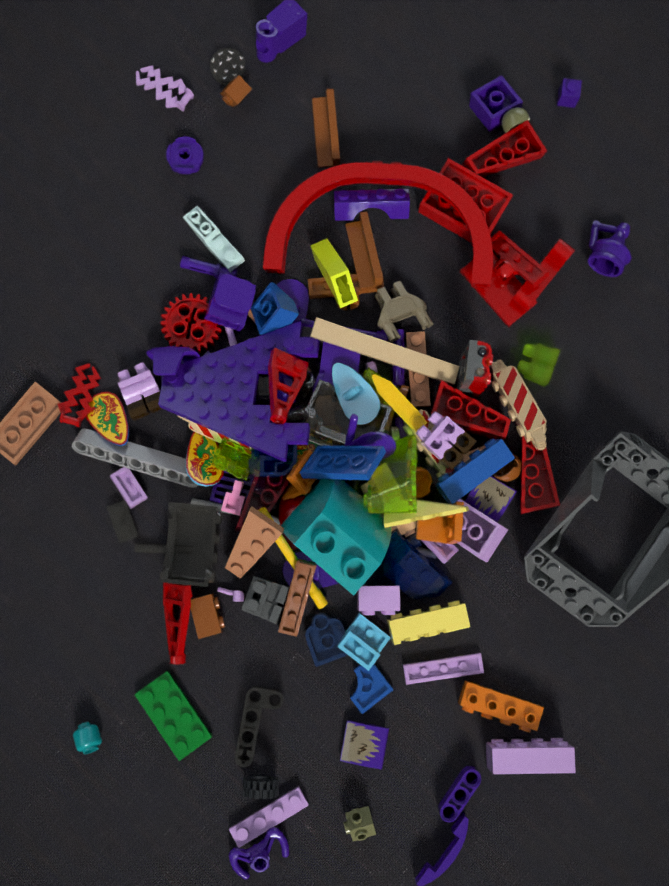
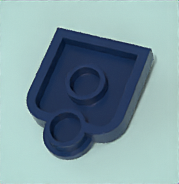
(323, 639)

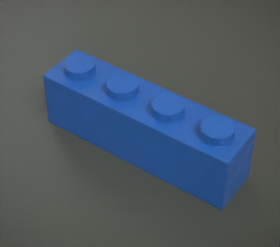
(474, 471)

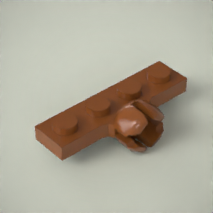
(319, 289)

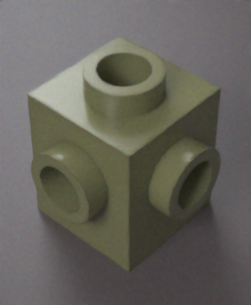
(359, 824)

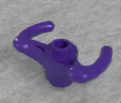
(258, 854)

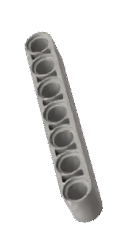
(133, 457)

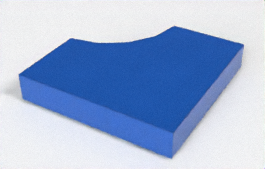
(370, 688)

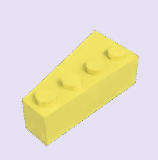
(428, 623)

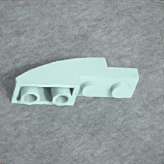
(213, 239)

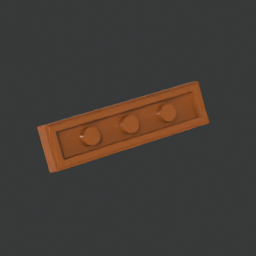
(297, 597)

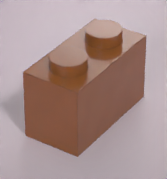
(206, 616)

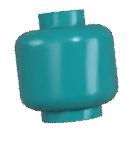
(87, 738)

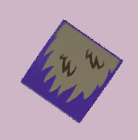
(491, 498)
(364, 744)

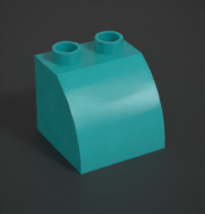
(339, 533)

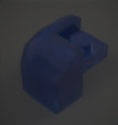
(267, 466)

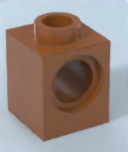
(235, 91)

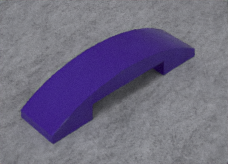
(430, 873)

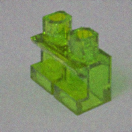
(540, 365)

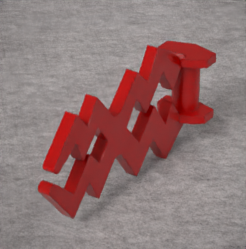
(81, 388)

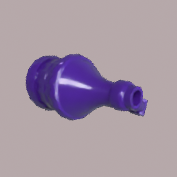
(609, 254)

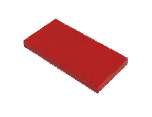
(499, 294)

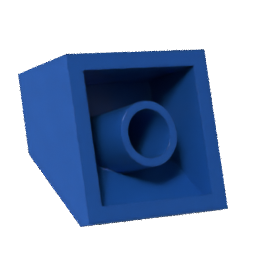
(273, 309)

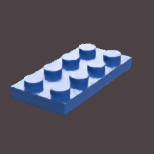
(343, 462)

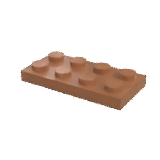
(27, 422)

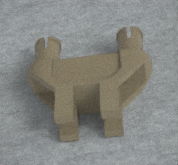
(399, 308)

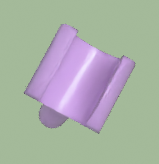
(238, 596)

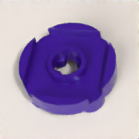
(192, 163)

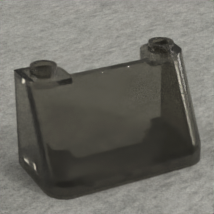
(329, 421)

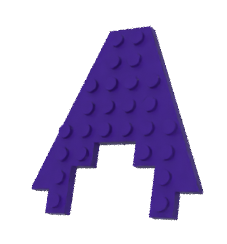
(222, 391)

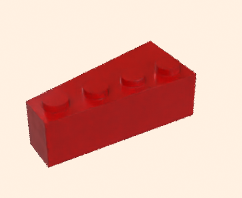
(509, 150)
(469, 413)
(536, 480)

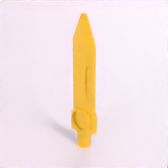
(399, 403)

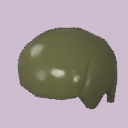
(514, 118)

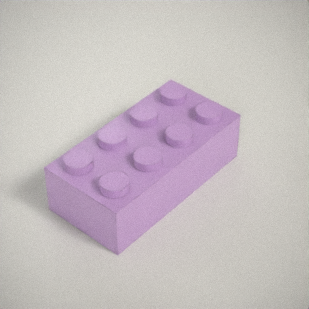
(530, 757)

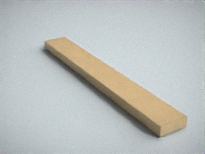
(384, 351)

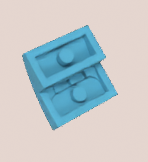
(363, 641)

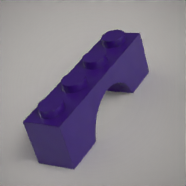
(392, 201)

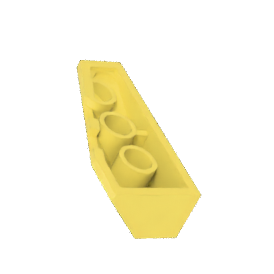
(425, 511)

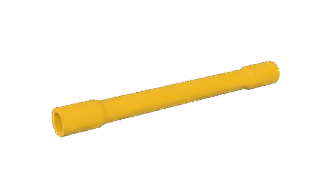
(315, 593)

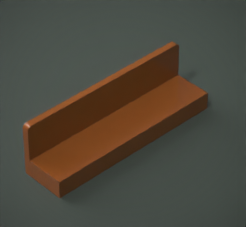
(326, 130)
(364, 253)

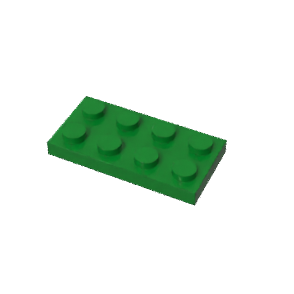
(173, 715)

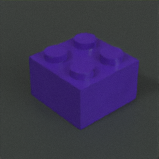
(493, 101)

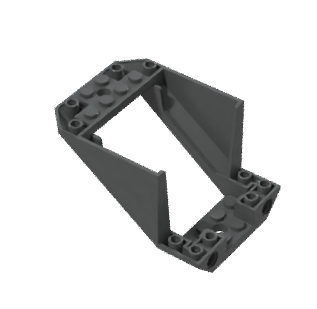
(649, 568)

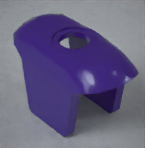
(168, 359)

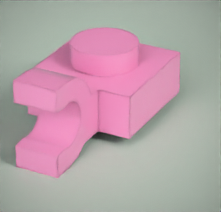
(233, 501)

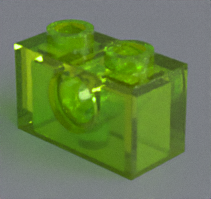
(230, 451)

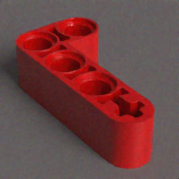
(552, 263)

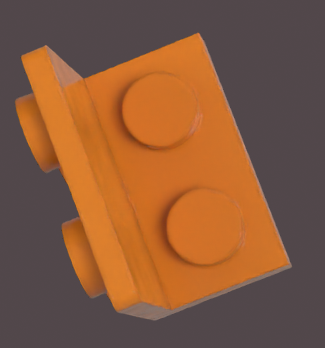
(298, 484)
(441, 529)

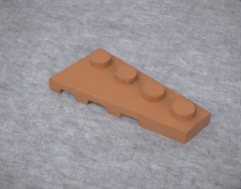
(253, 541)

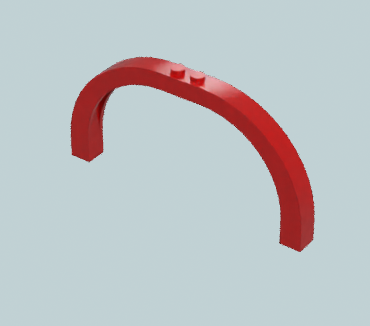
(388, 174)

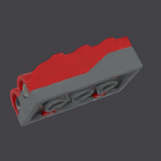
(474, 368)

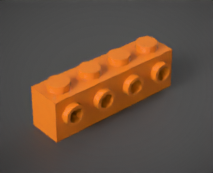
(500, 705)

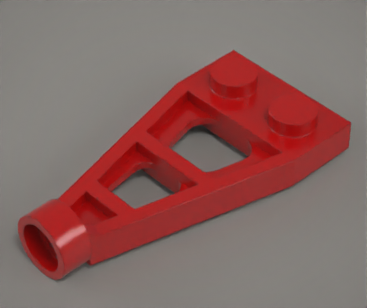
(291, 366)
(179, 595)

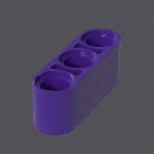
(459, 803)

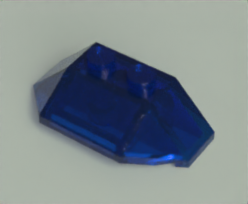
(412, 570)

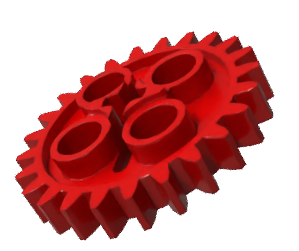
(174, 319)

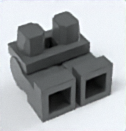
(262, 591)

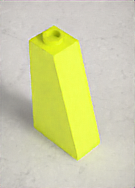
(334, 272)

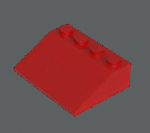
(488, 197)

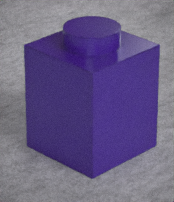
(569, 93)

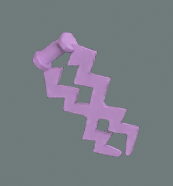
(159, 82)

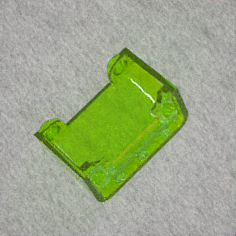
(394, 480)

